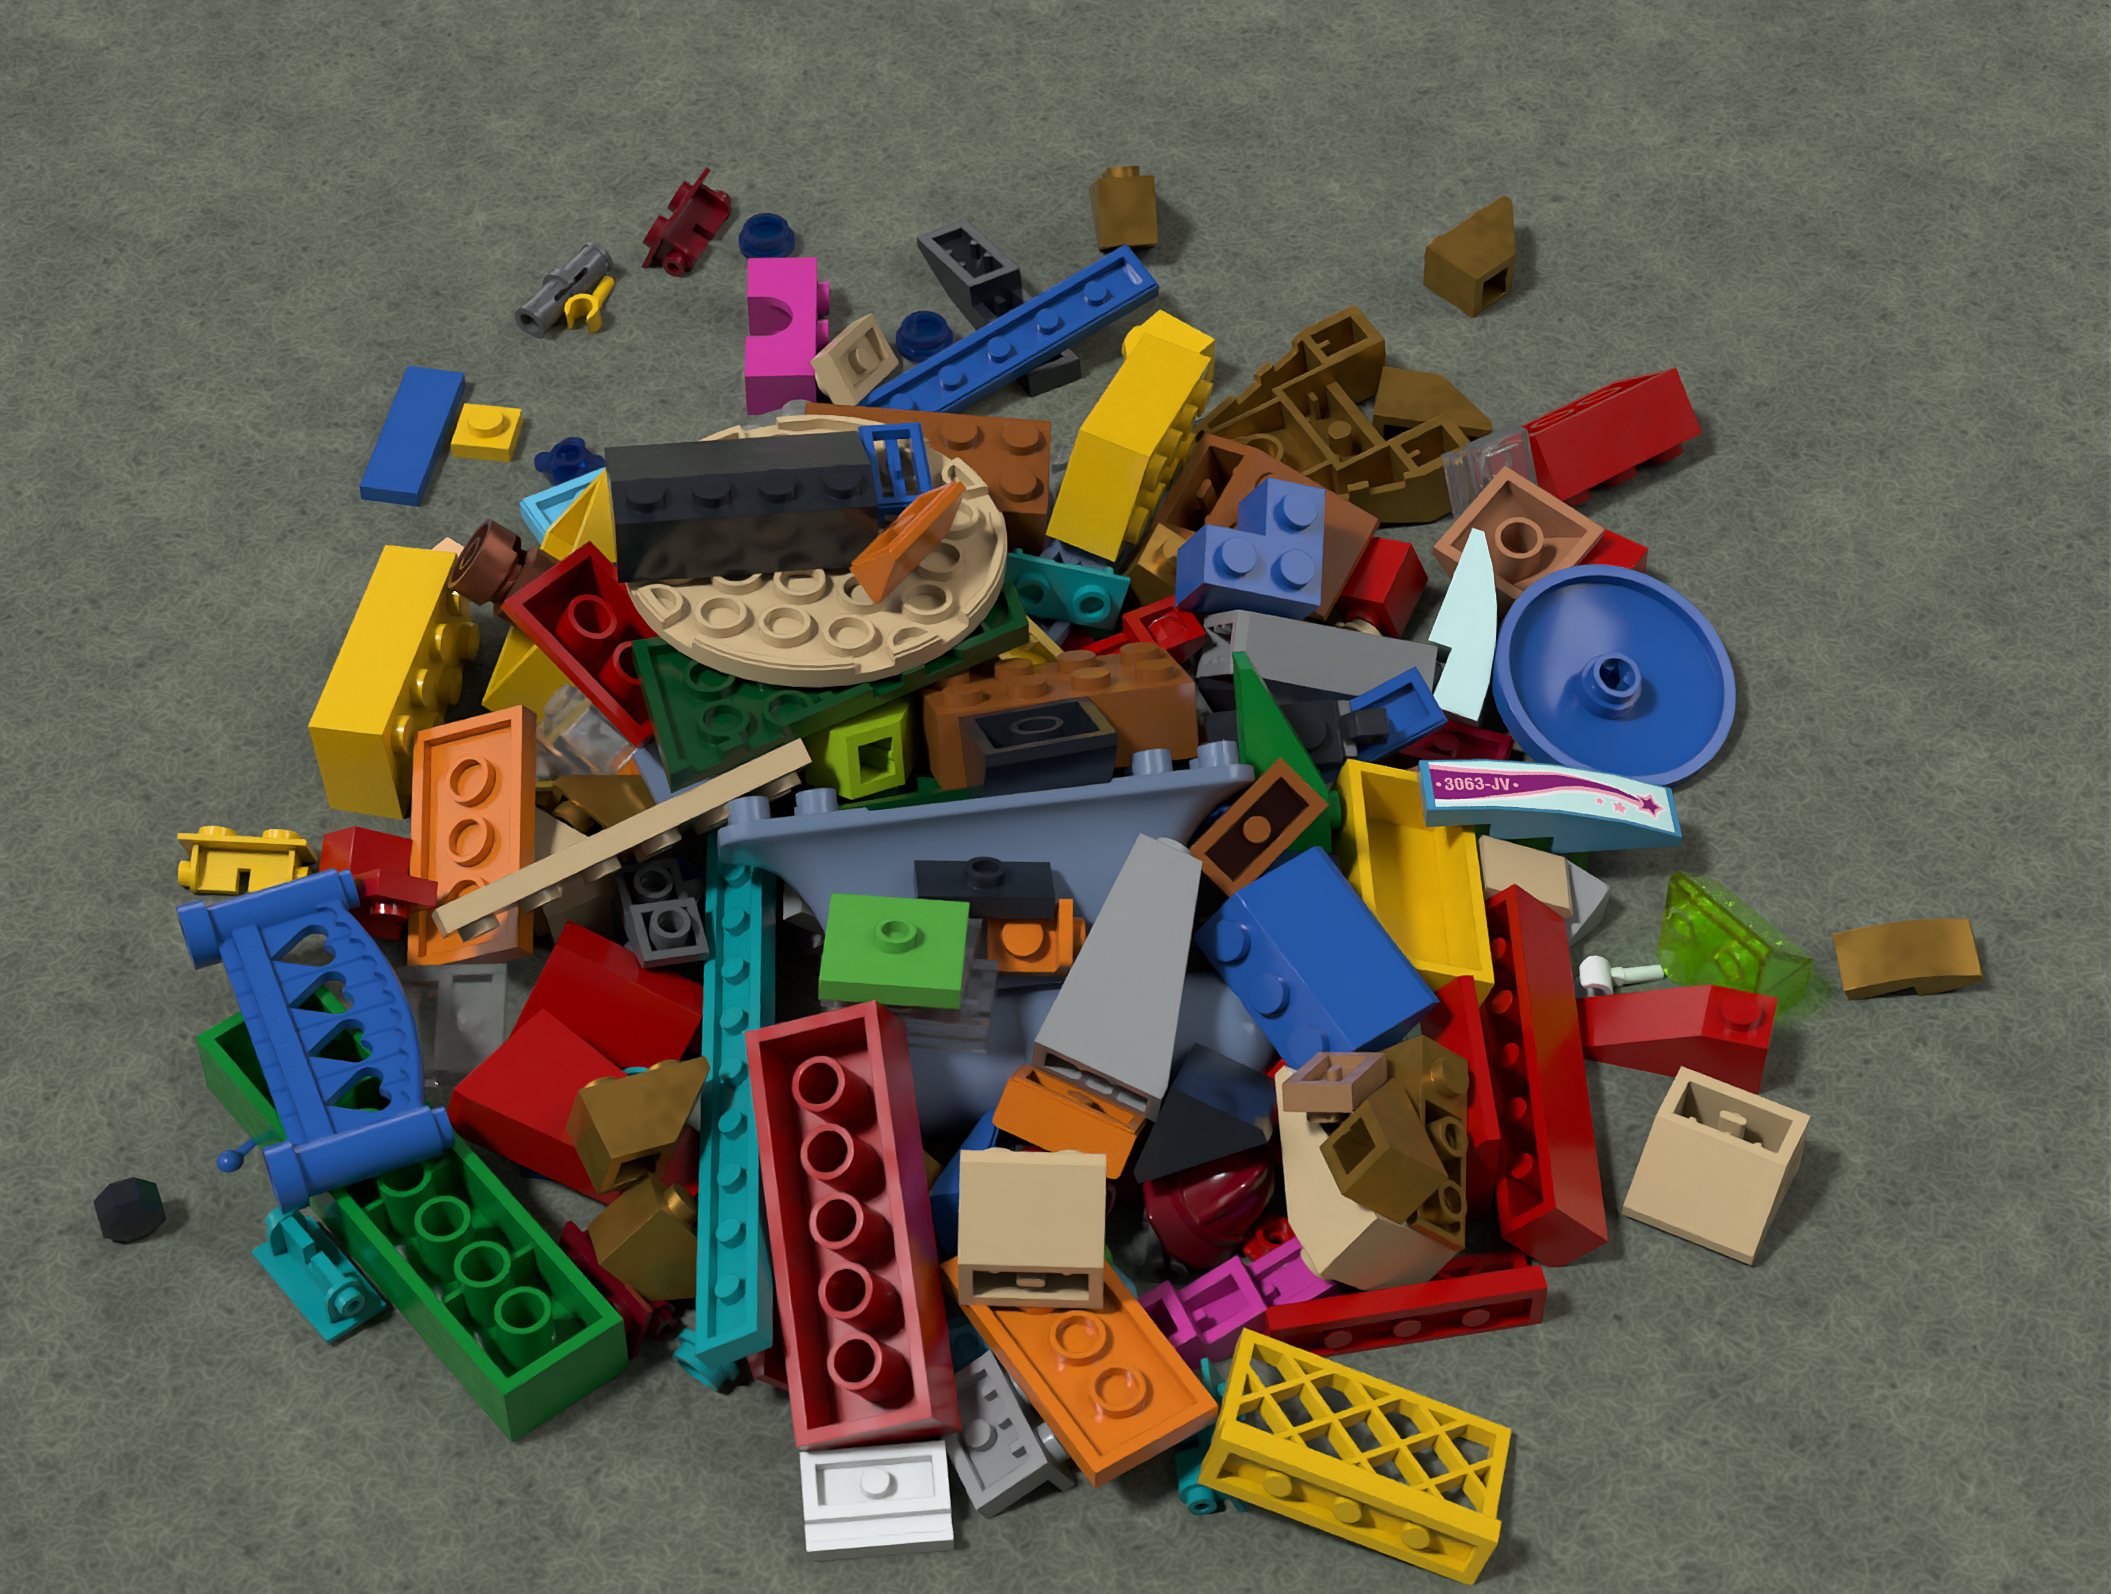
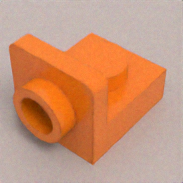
(1036, 945)

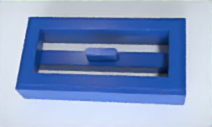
(889, 434)

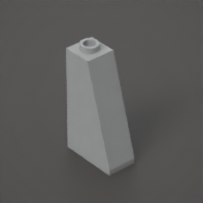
(1311, 653)
(1124, 992)

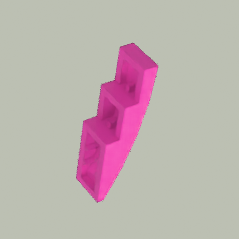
(1215, 1308)

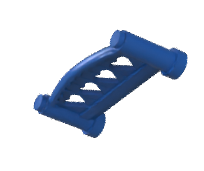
(324, 1143)

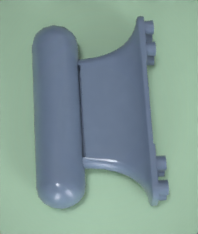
(1076, 829)

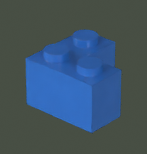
(1266, 563)

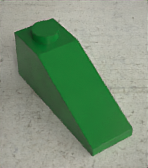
(1268, 735)

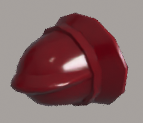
(1211, 1206)

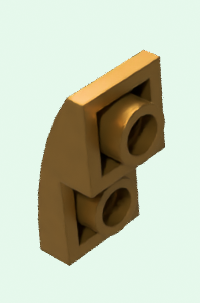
(1906, 954)

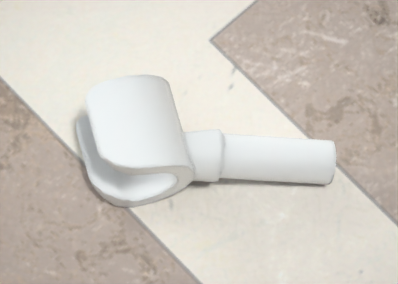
(1599, 978)

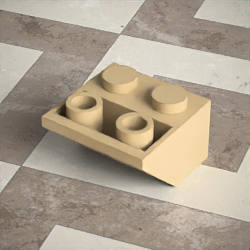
(1717, 1165)
(1031, 1228)

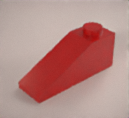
(1694, 1027)

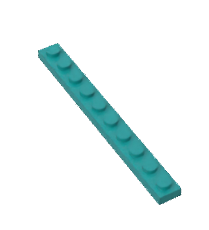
(733, 1227)

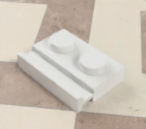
(876, 1501)

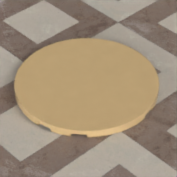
(821, 622)

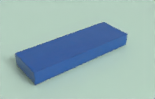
(412, 436)

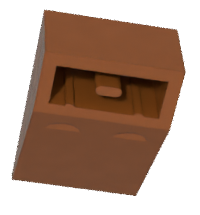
(1227, 471)

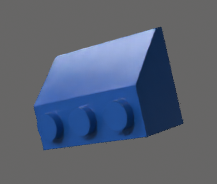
(1314, 963)

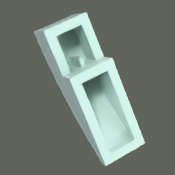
(1467, 636)

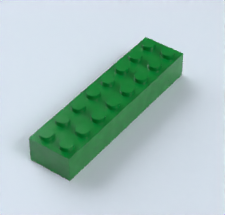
(447, 1250)

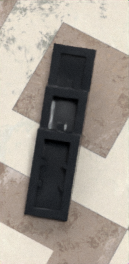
(986, 287)

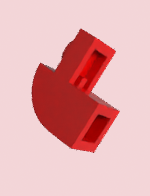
(381, 877)

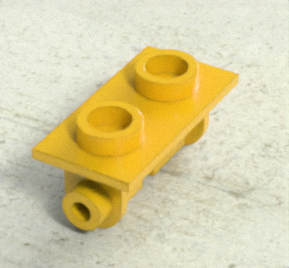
(222, 855)

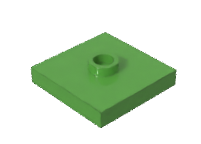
(894, 951)

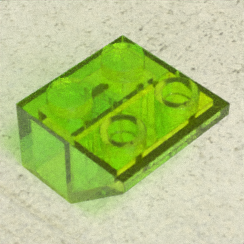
(1725, 943)

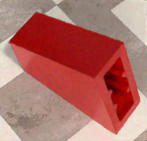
(614, 1003)

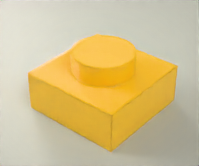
(487, 432)

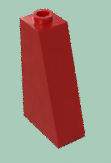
(524, 1098)

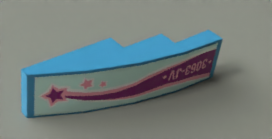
(1535, 800)

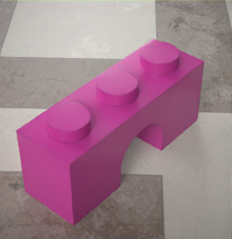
(786, 306)

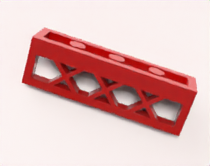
(1417, 1311)

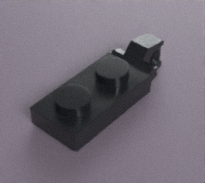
(1323, 726)

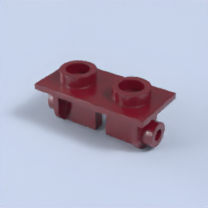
(695, 209)
(638, 1315)

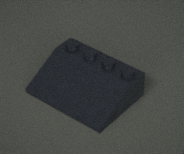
(740, 506)

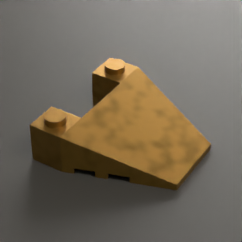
(1309, 421)

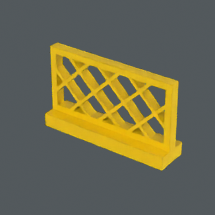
(1347, 1493)

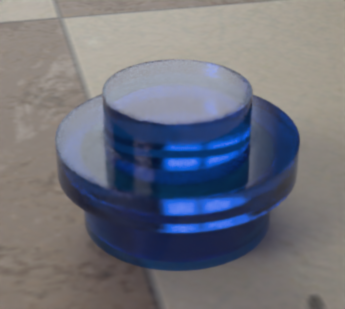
(766, 237)
(923, 336)

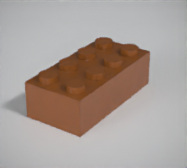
(1003, 451)
(1137, 691)

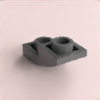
(658, 914)

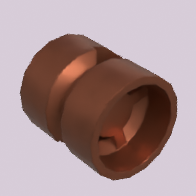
(496, 567)

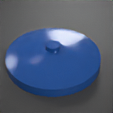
(1613, 676)

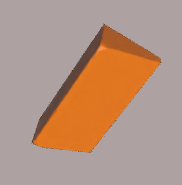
(907, 540)
(1067, 1118)

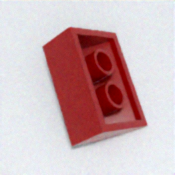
(1610, 434)
(587, 630)
(1458, 1027)

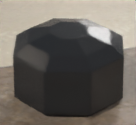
(129, 1210)

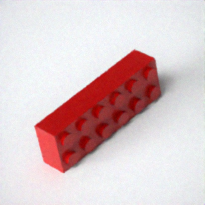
(851, 1231)

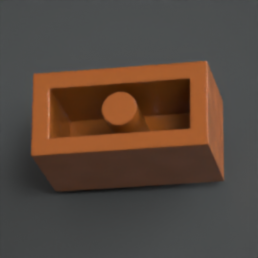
(1257, 828)

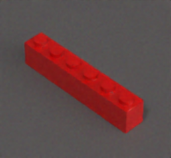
(1539, 1084)

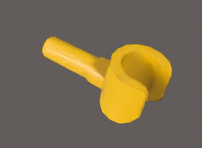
(589, 305)

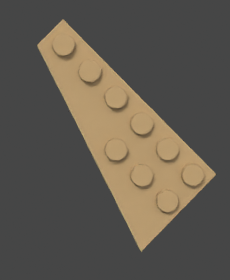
(642, 835)

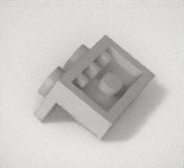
(1003, 1439)

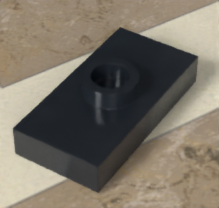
(990, 885)

